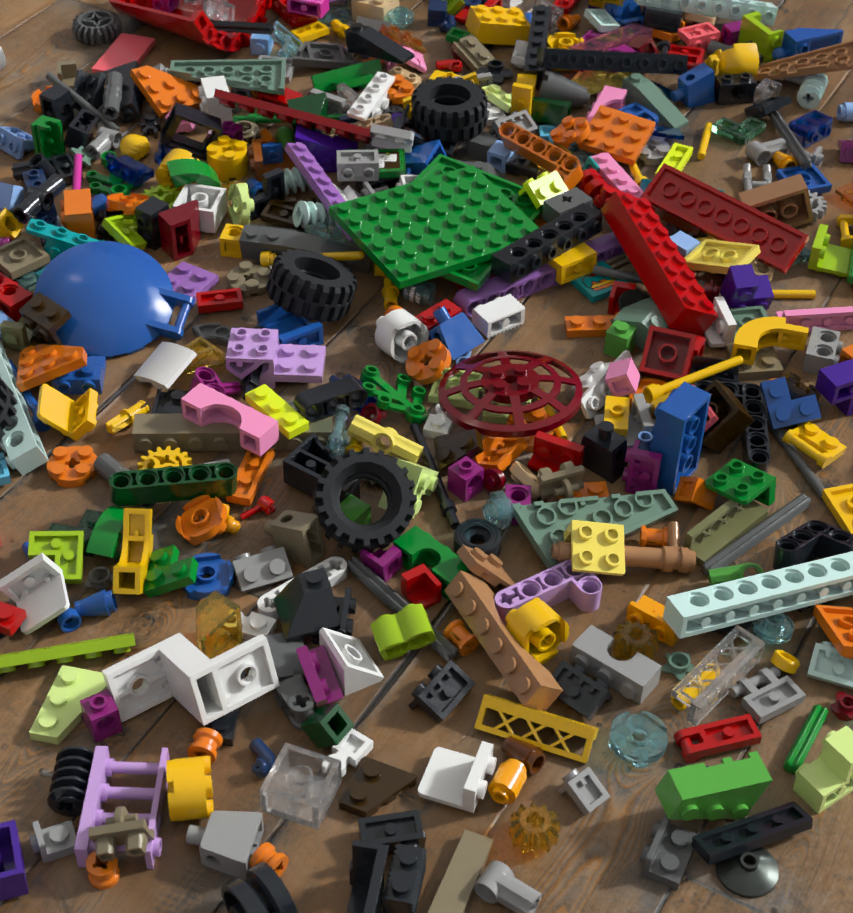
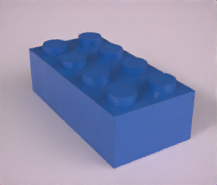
(679, 433)

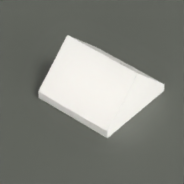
(349, 661)

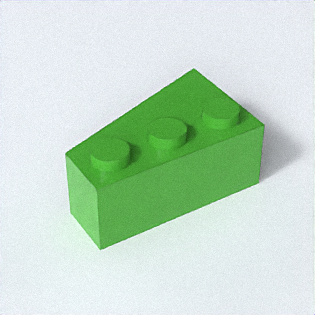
(714, 791)

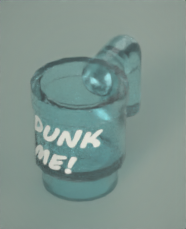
(420, 293)

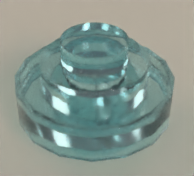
(401, 16)
(499, 509)
(774, 629)

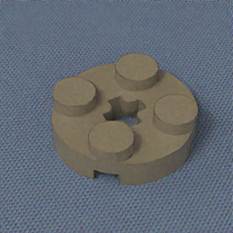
(249, 278)

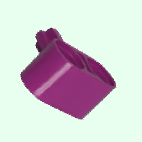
(209, 378)

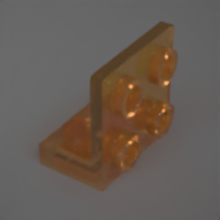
(402, 37)

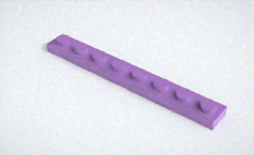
(315, 176)

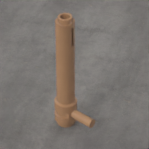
(664, 558)

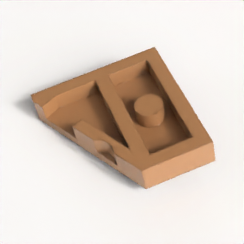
(485, 566)

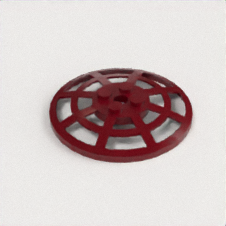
(523, 387)

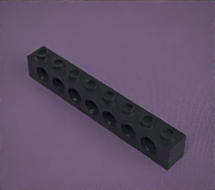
(611, 61)

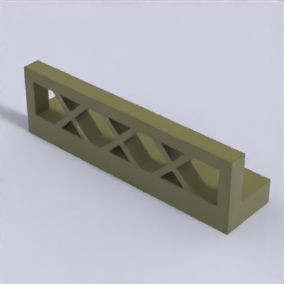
(723, 528)

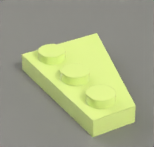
(62, 706)

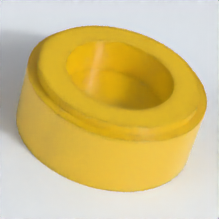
(785, 661)

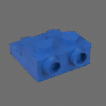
(83, 378)

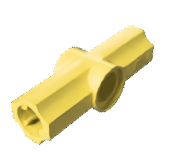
(371, 433)

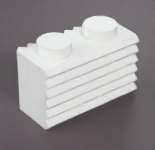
(498, 315)

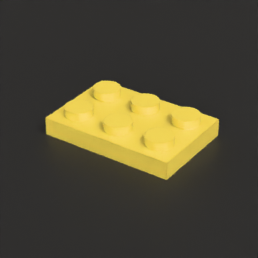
(719, 255)

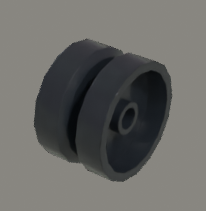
(259, 893)

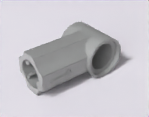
(104, 141)
(762, 152)
(501, 886)

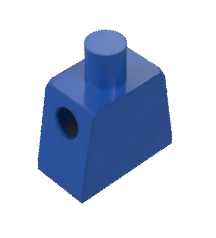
(695, 87)
(422, 156)
(455, 333)

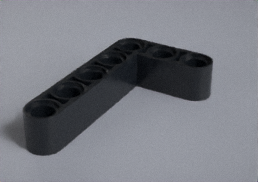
(755, 437)
(809, 542)

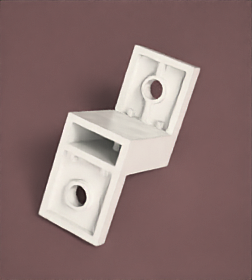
(200, 684)

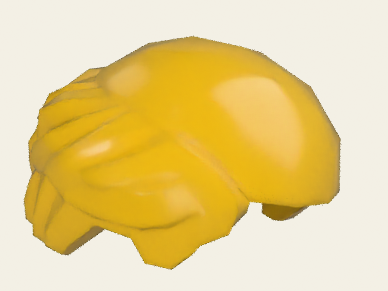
(134, 146)

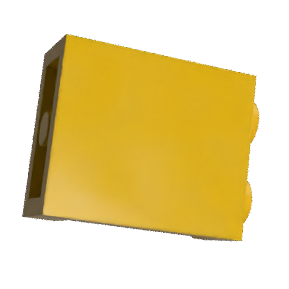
(574, 263)

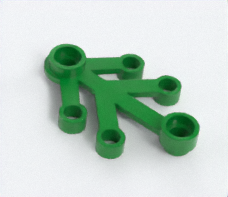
(116, 182)
(414, 412)

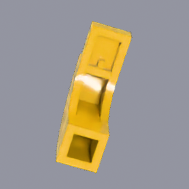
(765, 333)
(136, 551)

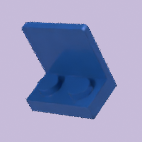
(627, 14)

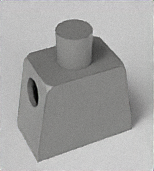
(228, 840)

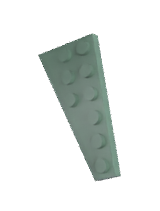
(248, 74)
(546, 522)

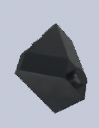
(371, 43)

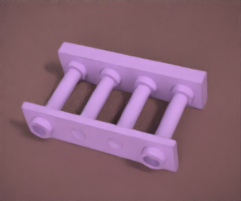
(99, 791)

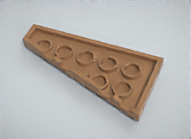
(823, 60)

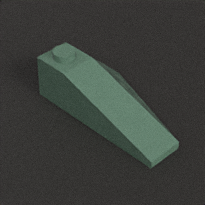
(654, 99)
(641, 315)

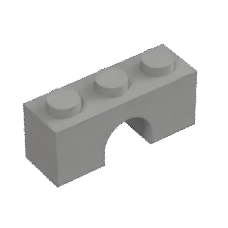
(631, 678)

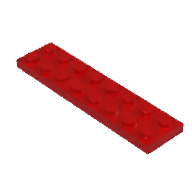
(289, 115)
(725, 217)

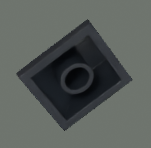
(307, 606)

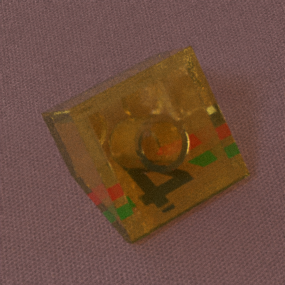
(218, 625)

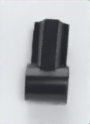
(38, 161)

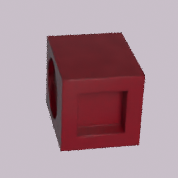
(643, 44)

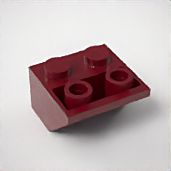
(180, 230)

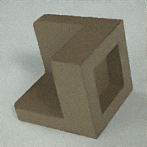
(67, 72)

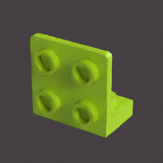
(828, 257)

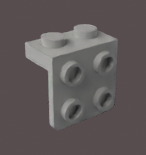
(639, 419)

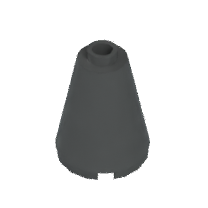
(561, 88)

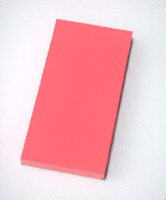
(125, 50)

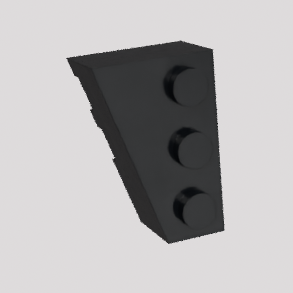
(306, 465)

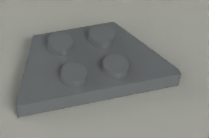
(323, 56)

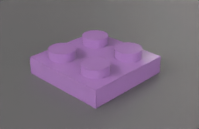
(191, 279)

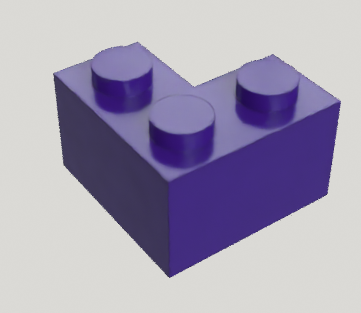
(745, 289)
(837, 385)

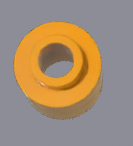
(507, 781)

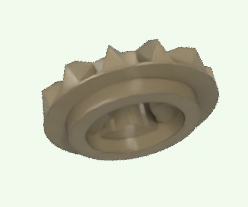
(250, 129)

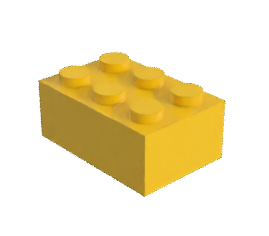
(497, 24)

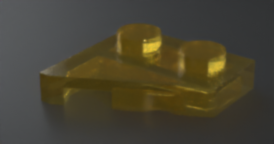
(207, 355)

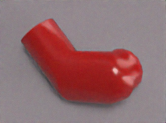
(451, 65)

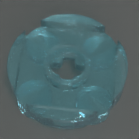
(634, 751)

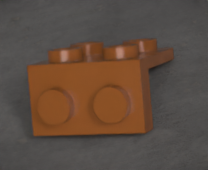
(257, 165)

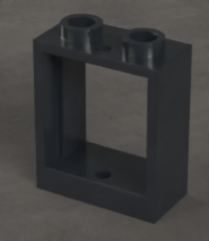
(180, 112)

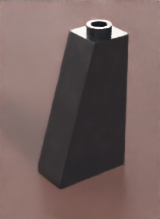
(131, 95)

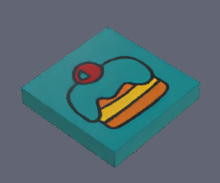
(595, 286)

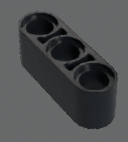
(322, 400)

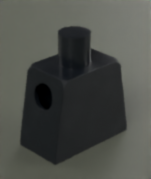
(604, 451)

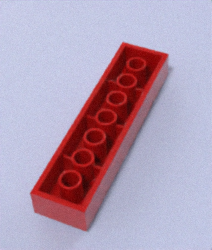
(659, 263)

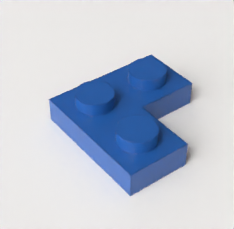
(784, 411)

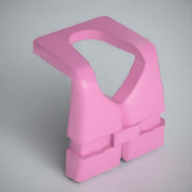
(416, 62)

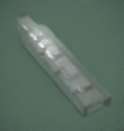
(731, 672)

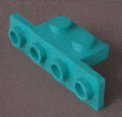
(57, 238)

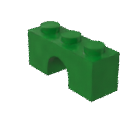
(420, 548)

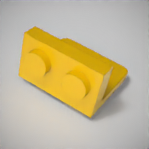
(66, 415)

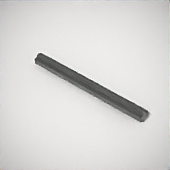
(791, 141)
(757, 533)
(396, 603)

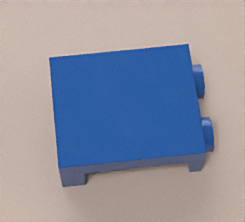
(290, 327)

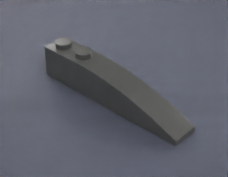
(277, 239)

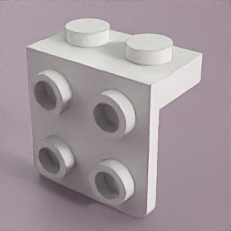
(38, 590)
(457, 777)

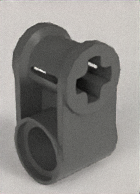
(294, 700)

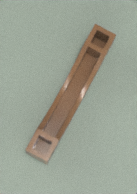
(523, 673)

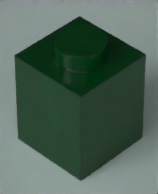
(327, 725)

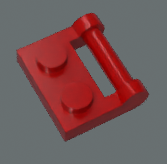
(695, 55)

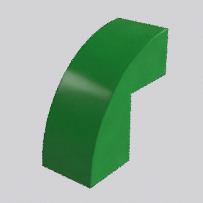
(190, 170)
(108, 533)

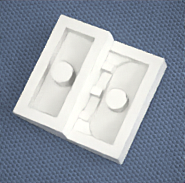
(165, 365)

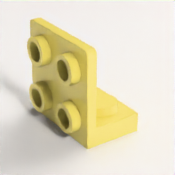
(596, 547)

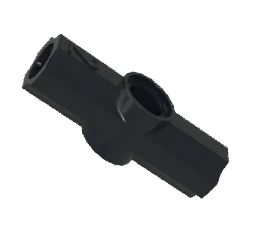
(39, 198)

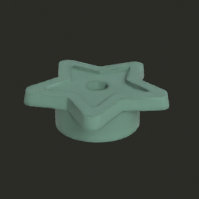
(86, 157)
(677, 658)

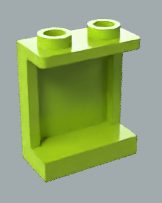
(765, 39)

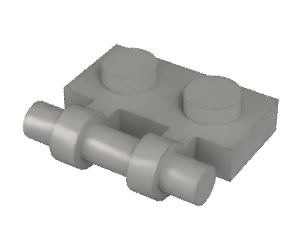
(770, 700)

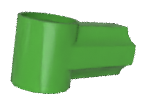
(730, 573)

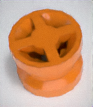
(205, 743)
(267, 854)
(102, 877)

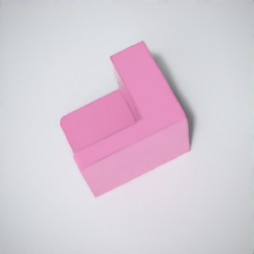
(622, 377)

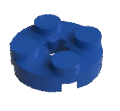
(221, 576)

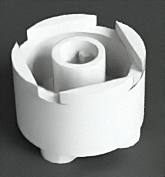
(398, 333)

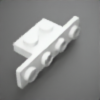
(373, 98)
(595, 387)

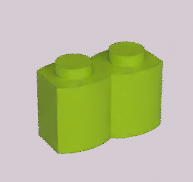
(402, 631)

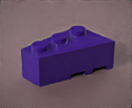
(323, 147)

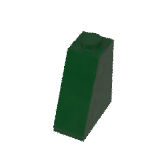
(313, 104)
(550, 110)

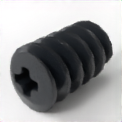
(70, 780)

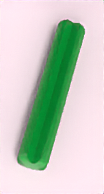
(805, 738)

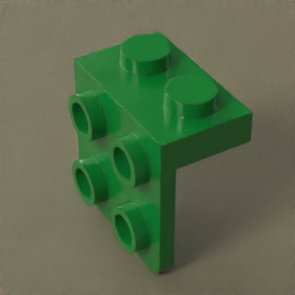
(743, 483)

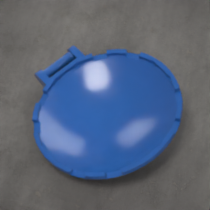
(114, 297)

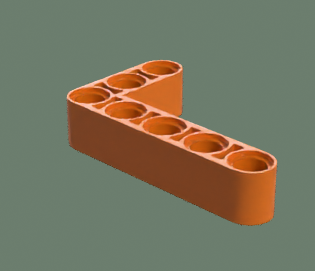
(541, 153)

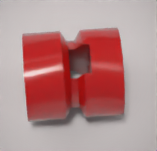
(591, 183)

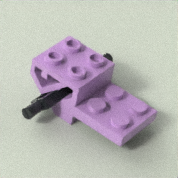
(260, 359)

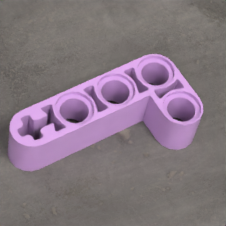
(552, 587)

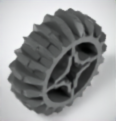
(96, 27)

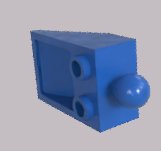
(805, 40)

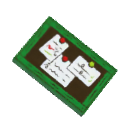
(390, 162)

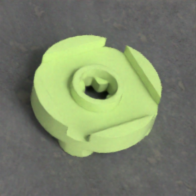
(241, 204)

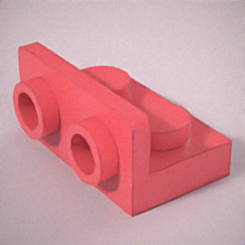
(699, 35)

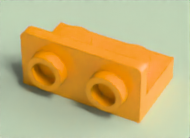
(651, 612)

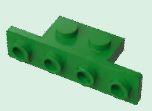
(352, 76)

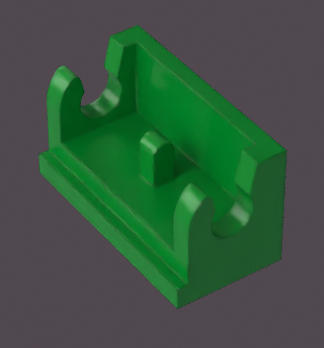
(48, 136)

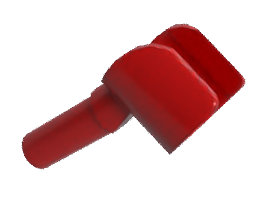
(263, 504)

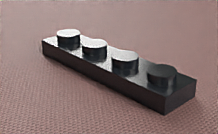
(751, 832)

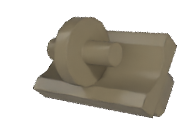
(563, 482)
(121, 830)

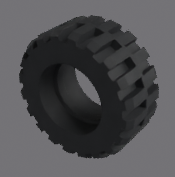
(449, 109)
(311, 285)

